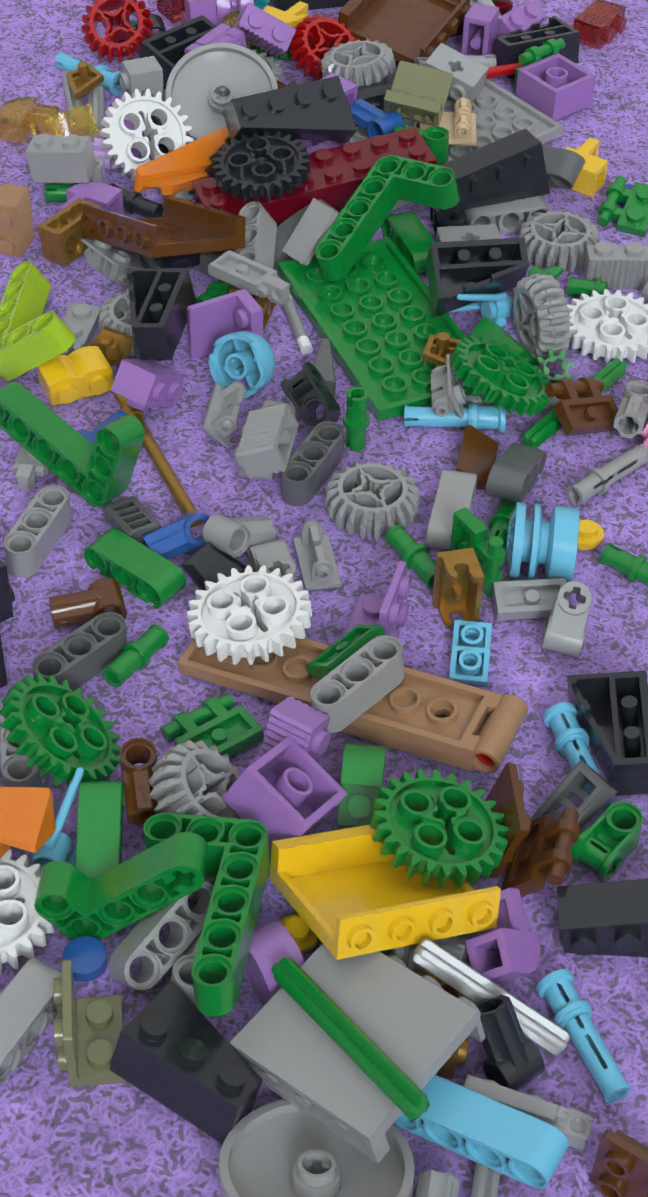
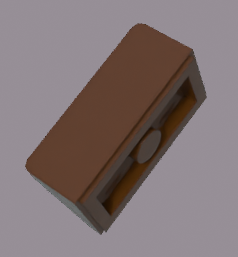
(477, 455)

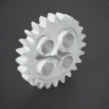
(121, 139)
(609, 326)
(231, 629)
(29, 925)

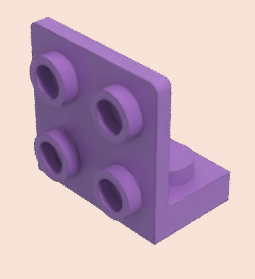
(221, 316)
(386, 611)

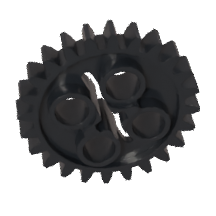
(261, 166)

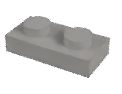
(525, 598)

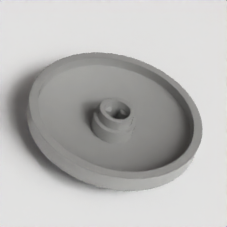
(210, 78)
(292, 1155)

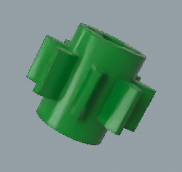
(564, 366)

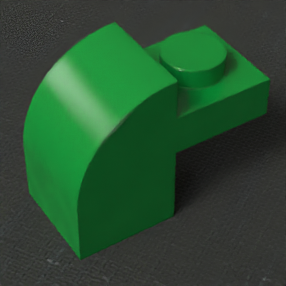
(362, 780)

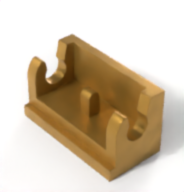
(457, 585)

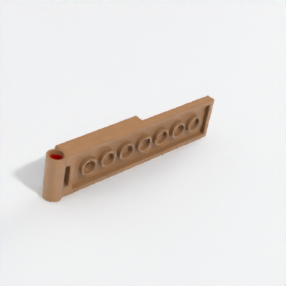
(419, 716)

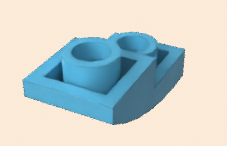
(470, 652)

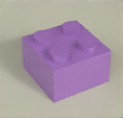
(555, 86)
(285, 792)

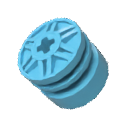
(543, 541)

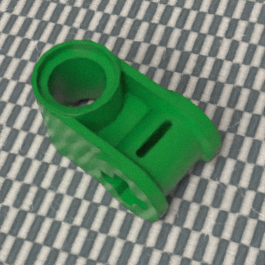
(605, 844)

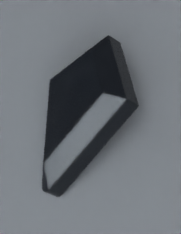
(208, 562)

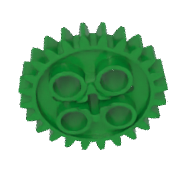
(500, 376)
(59, 730)
(438, 828)

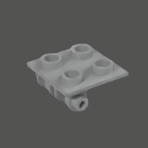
(111, 260)

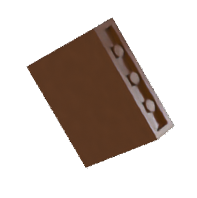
(406, 26)
(181, 231)

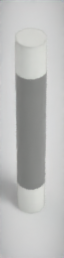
(297, 327)

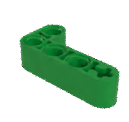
(124, 892)

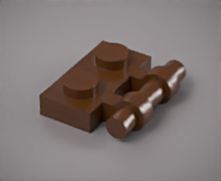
(586, 414)
(543, 853)

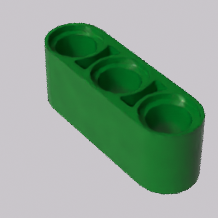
(409, 237)
(135, 566)
(99, 826)

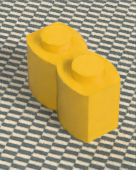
(75, 375)

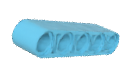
(488, 1133)

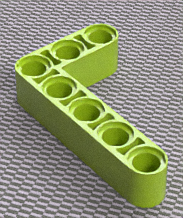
(26, 333)

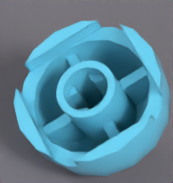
(241, 356)

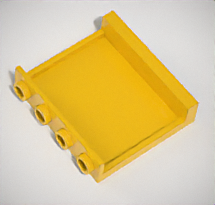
(364, 903)

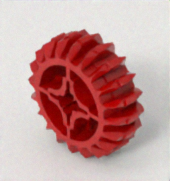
(321, 35)
(108, 46)

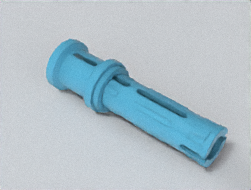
(111, 78)
(477, 416)
(570, 738)
(575, 1017)

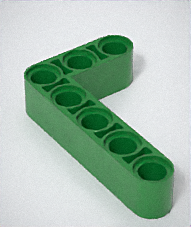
(373, 200)
(92, 470)
(241, 862)

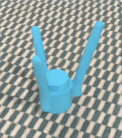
(494, 306)
(59, 846)

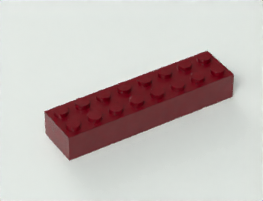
(332, 178)

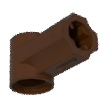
(82, 606)
(135, 779)

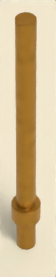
(161, 463)

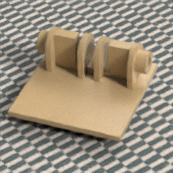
(459, 123)

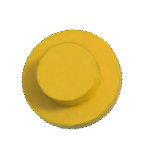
(589, 535)
(300, 932)

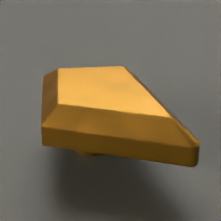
(84, 79)
(113, 345)
(438, 347)

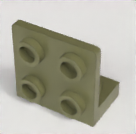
(419, 93)
(85, 1032)

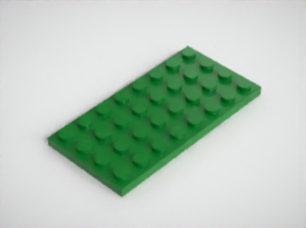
(375, 324)

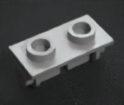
(447, 390)
(223, 411)
(316, 558)

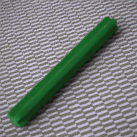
(550, 422)
(351, 1038)

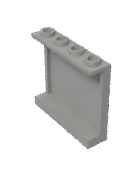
(393, 1005)

